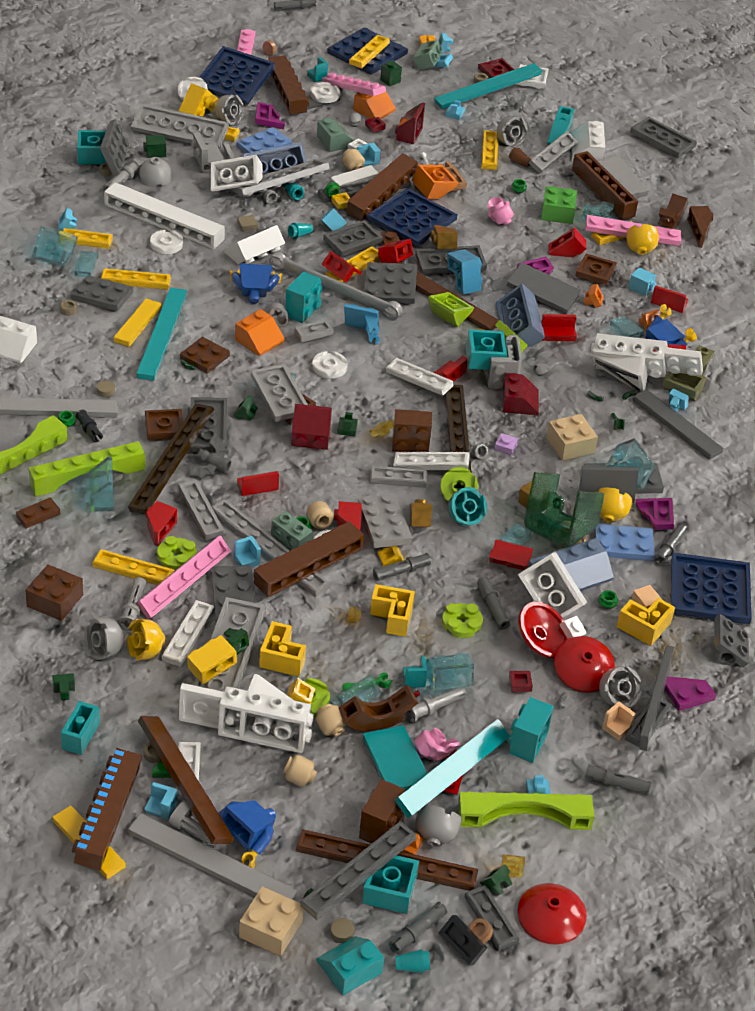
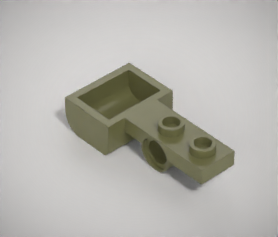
(689, 384)

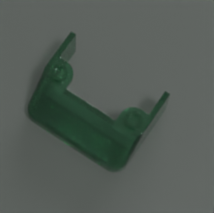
(545, 512)

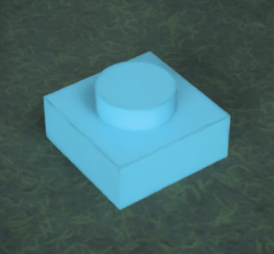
(444, 60)

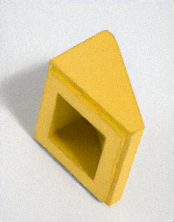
(390, 555)
(301, 691)

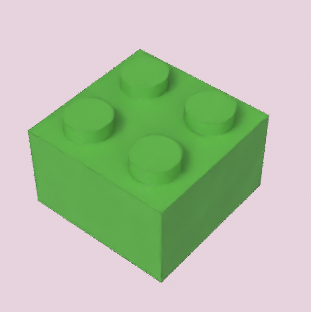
(559, 205)

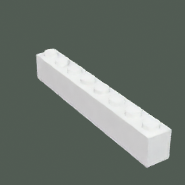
(164, 215)

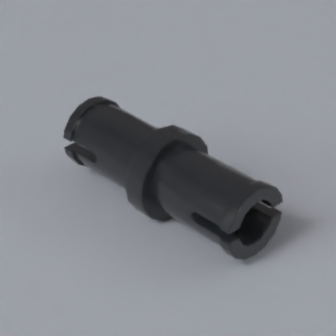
(89, 425)

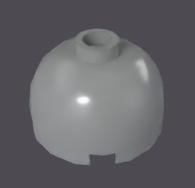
(229, 109)
(512, 130)
(155, 172)
(104, 637)
(620, 685)
(436, 825)

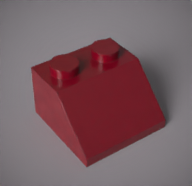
(411, 124)
(520, 395)
(311, 426)

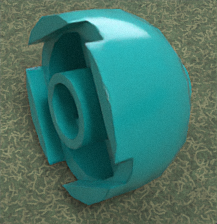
(467, 506)

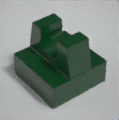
(246, 409)
(347, 425)
(237, 639)
(63, 684)
(495, 877)

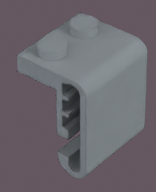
(209, 153)
(503, 365)

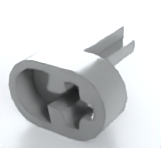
(280, 314)
(183, 819)

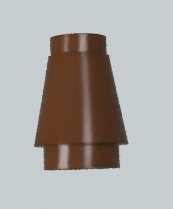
(519, 157)

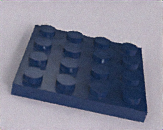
(353, 43)
(236, 74)
(411, 216)
(711, 587)

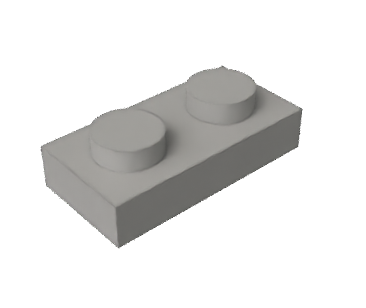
(313, 330)

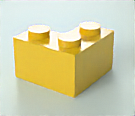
(197, 101)
(395, 605)
(643, 622)
(280, 653)

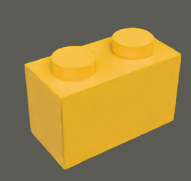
(211, 659)

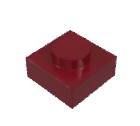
(375, 124)
(520, 681)

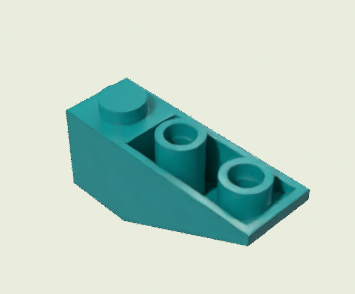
(562, 123)

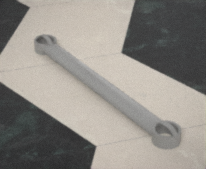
(338, 286)

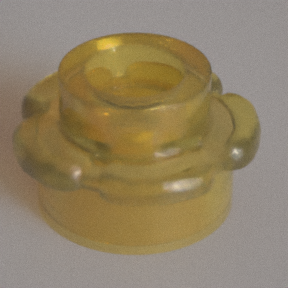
(353, 615)

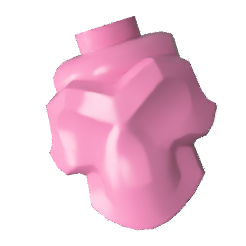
(500, 211)
(433, 745)

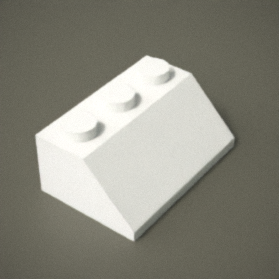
(590, 139)
(235, 172)
(255, 246)
(16, 339)
(552, 584)

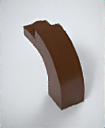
(674, 212)
(378, 715)

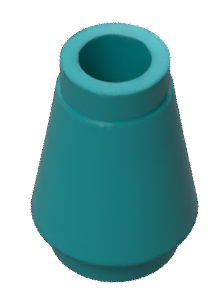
(294, 190)
(298, 230)
(414, 961)

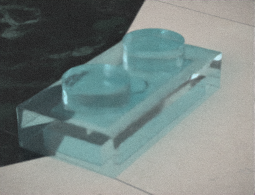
(517, 535)

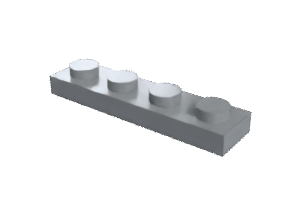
(553, 152)
(201, 509)

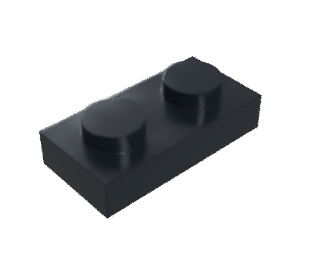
(462, 940)

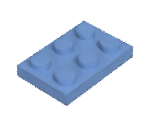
(263, 140)
(626, 541)

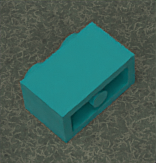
(80, 728)

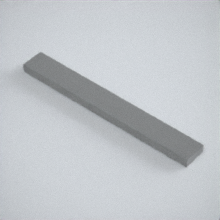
(52, 407)
(269, 546)
(205, 858)

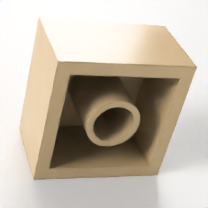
(572, 437)
(271, 921)

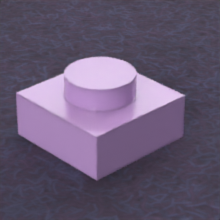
(506, 444)

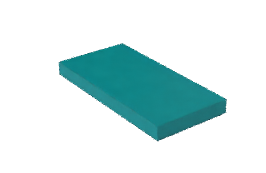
(395, 756)

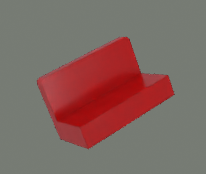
(339, 266)
(672, 299)
(559, 327)
(453, 370)
(258, 483)
(510, 555)

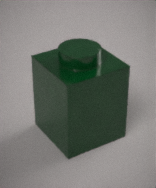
(391, 73)
(155, 146)

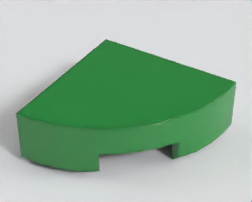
(160, 771)

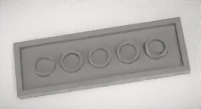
(178, 125)
(284, 175)
(236, 615)

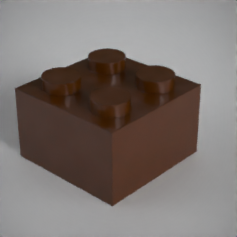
(411, 431)
(54, 592)
(380, 811)

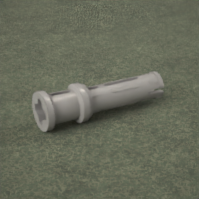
(127, 173)
(138, 587)
(428, 705)

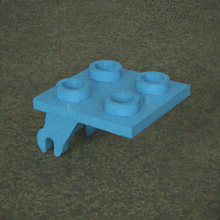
(363, 318)

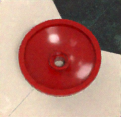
(541, 628)
(576, 670)
(551, 922)

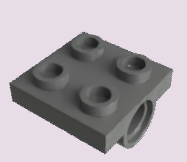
(730, 642)

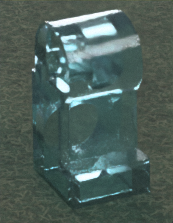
(604, 210)

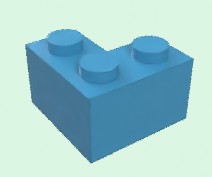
(466, 269)

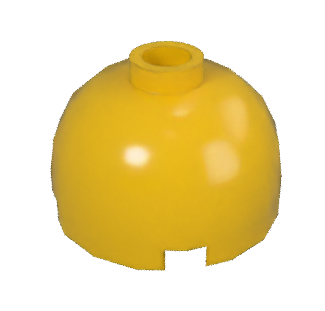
(642, 239)
(615, 505)
(145, 639)

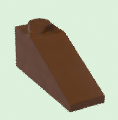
(699, 221)

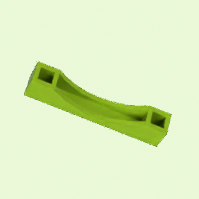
(46, 436)
(52, 475)
(570, 810)

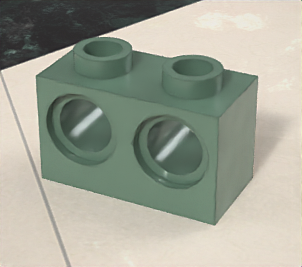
(428, 54)
(290, 531)

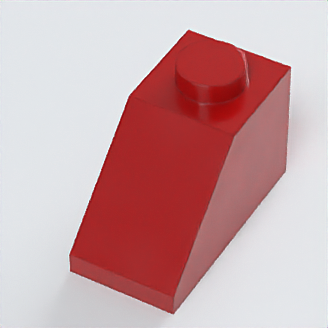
(568, 244)
(395, 251)
(348, 512)
(160, 521)

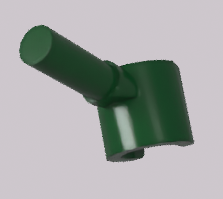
(618, 423)

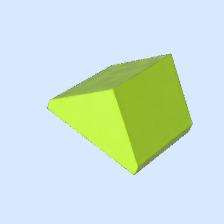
(450, 308)

